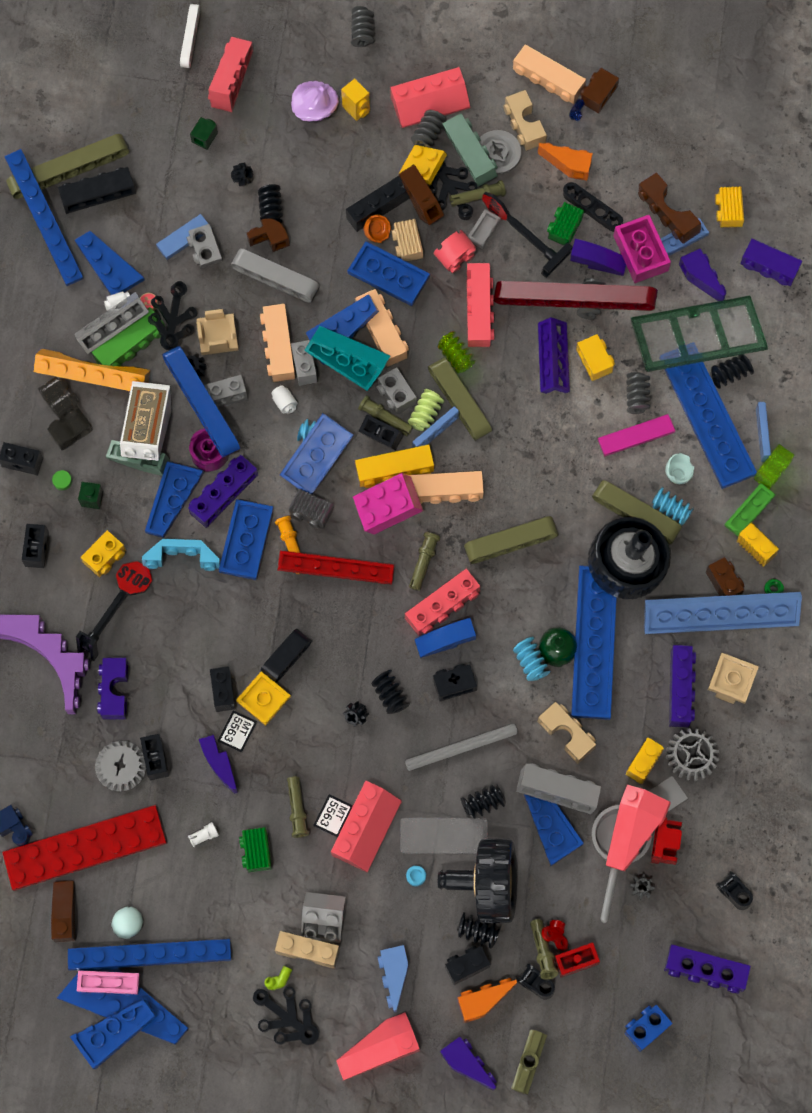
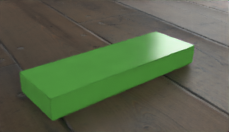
(750, 509)

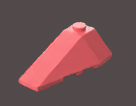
(636, 820)

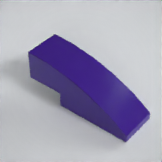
(597, 257)
(218, 762)

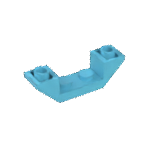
(154, 557)

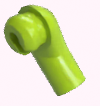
(278, 981)

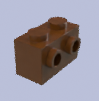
(724, 579)

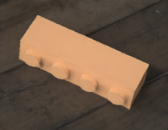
(548, 74)
(384, 332)
(278, 341)
(449, 487)

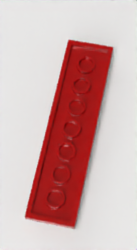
(84, 848)

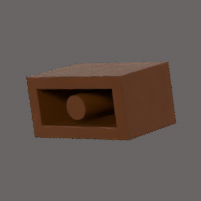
(599, 90)

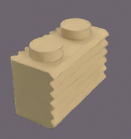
(408, 240)

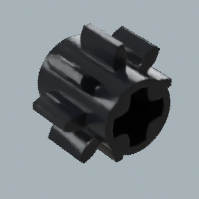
(242, 174)
(356, 714)

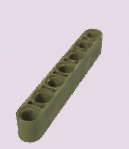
(74, 163)

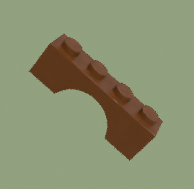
(682, 224)

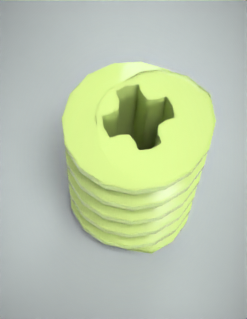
(424, 410)

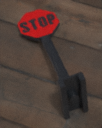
(498, 208)
(132, 580)

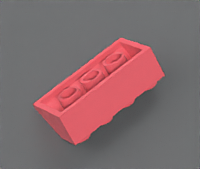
(438, 92)
(366, 826)

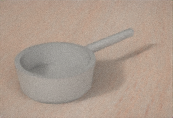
(602, 835)

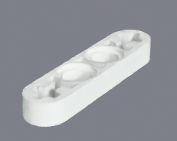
(190, 36)

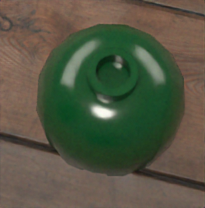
(558, 646)

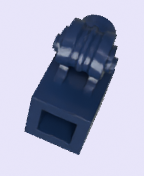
(11, 822)

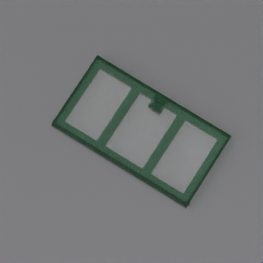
(698, 333)

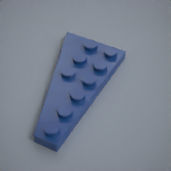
(164, 1026)

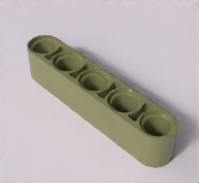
(460, 398)
(629, 506)
(511, 540)

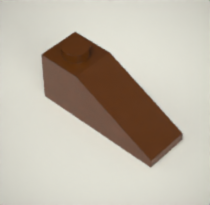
(63, 912)

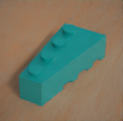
(347, 356)

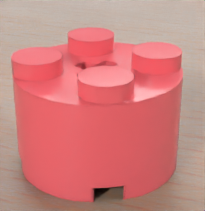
(455, 250)

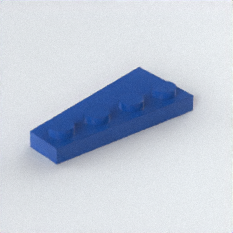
(109, 266)
(349, 319)
(173, 492)
(553, 829)
(107, 1037)

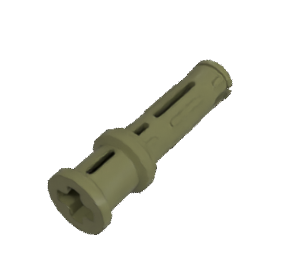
(473, 195)
(378, 412)
(426, 553)
(297, 815)
(544, 957)

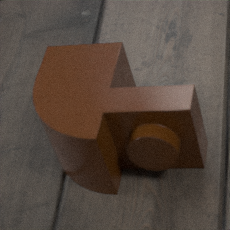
(271, 231)

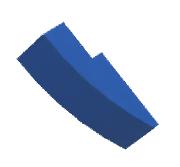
(445, 638)

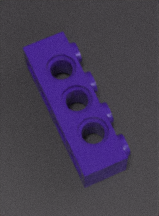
(698, 959)

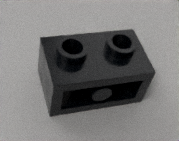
(467, 965)

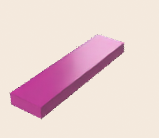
(636, 435)

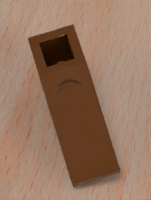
(421, 195)

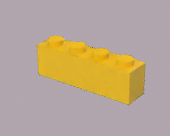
(385, 466)

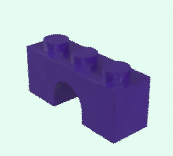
(112, 706)

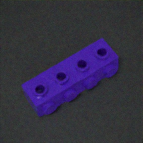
(222, 491)
(681, 686)

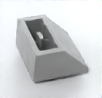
(323, 917)

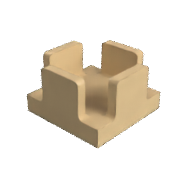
(217, 332)
(732, 679)

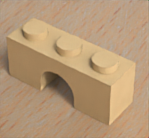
(529, 133)
(557, 718)
(306, 948)

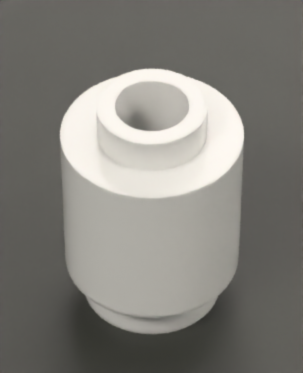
(114, 299)
(284, 399)

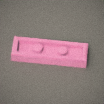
(108, 982)

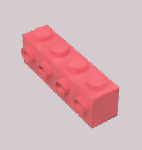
(443, 602)

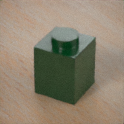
(204, 133)
(90, 495)

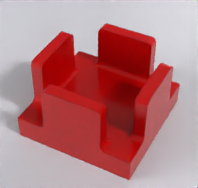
(666, 842)

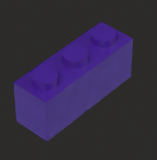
(771, 262)

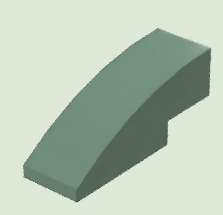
(150, 466)

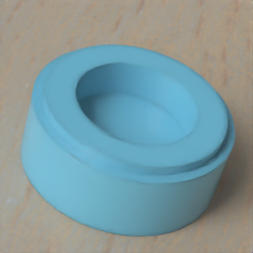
(416, 876)

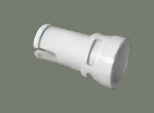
(208, 832)

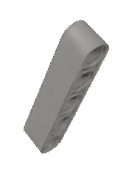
(275, 275)

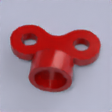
(556, 930)

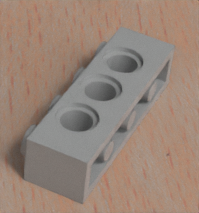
(111, 323)

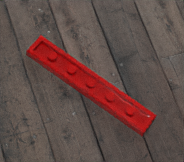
(335, 567)

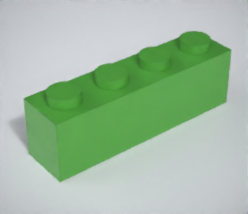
(127, 342)

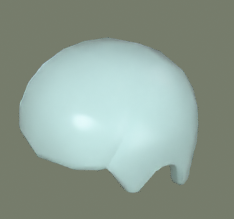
(679, 469)
(127, 922)

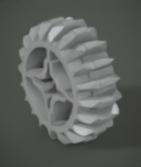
(684, 750)

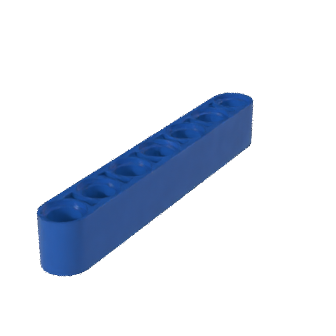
(201, 401)

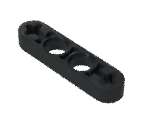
(592, 207)

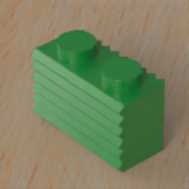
(566, 223)
(256, 850)

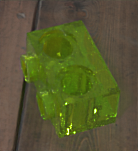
(774, 466)

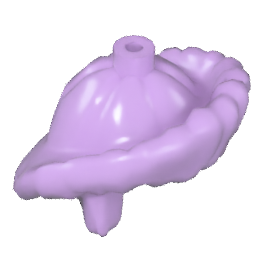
(314, 101)

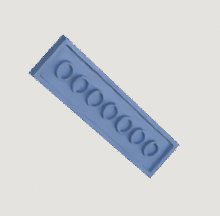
(722, 612)

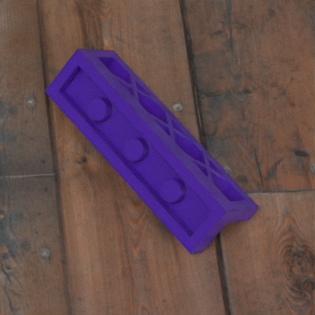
(549, 356)

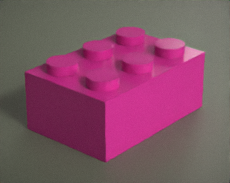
(642, 248)
(387, 503)

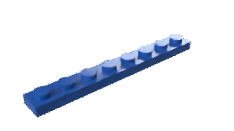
(43, 217)
(149, 954)

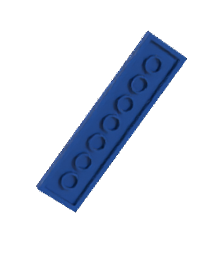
(711, 423)
(594, 649)

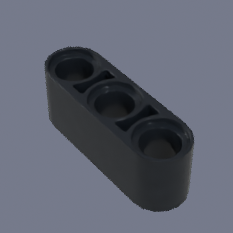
(286, 655)

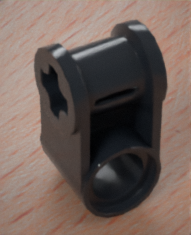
(734, 890)
(535, 982)

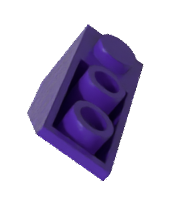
(698, 272)
(463, 1062)

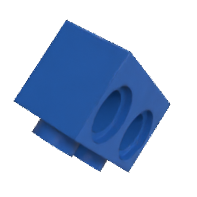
(651, 1031)

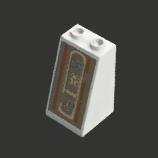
(146, 421)

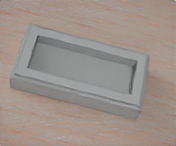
(484, 228)

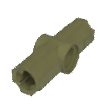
(525, 1075)

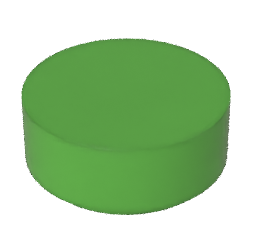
(62, 480)

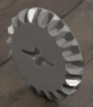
(503, 142)
(128, 776)

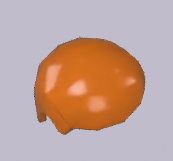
(377, 228)

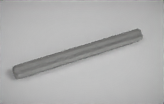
(461, 747)

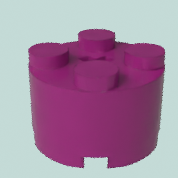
(203, 458)

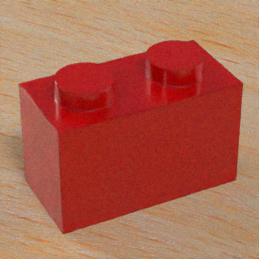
(576, 960)

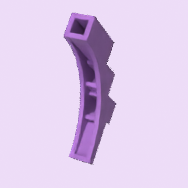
(69, 666)

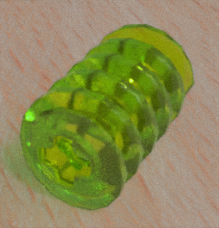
(454, 353)

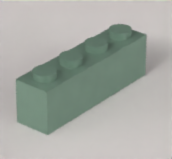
(470, 150)

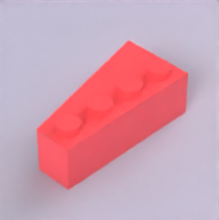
(230, 74)
(479, 305)

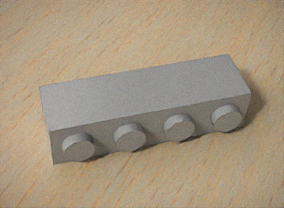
(558, 788)

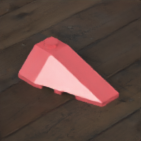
(383, 1045)

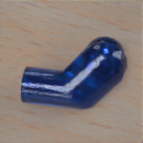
(575, 113)

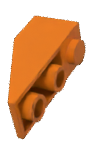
(571, 162)
(478, 1004)

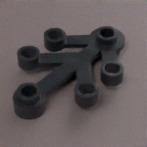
(451, 186)
(171, 317)
(288, 1019)

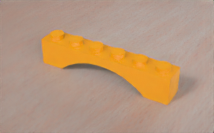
(63, 366)

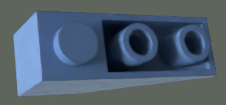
(395, 967)

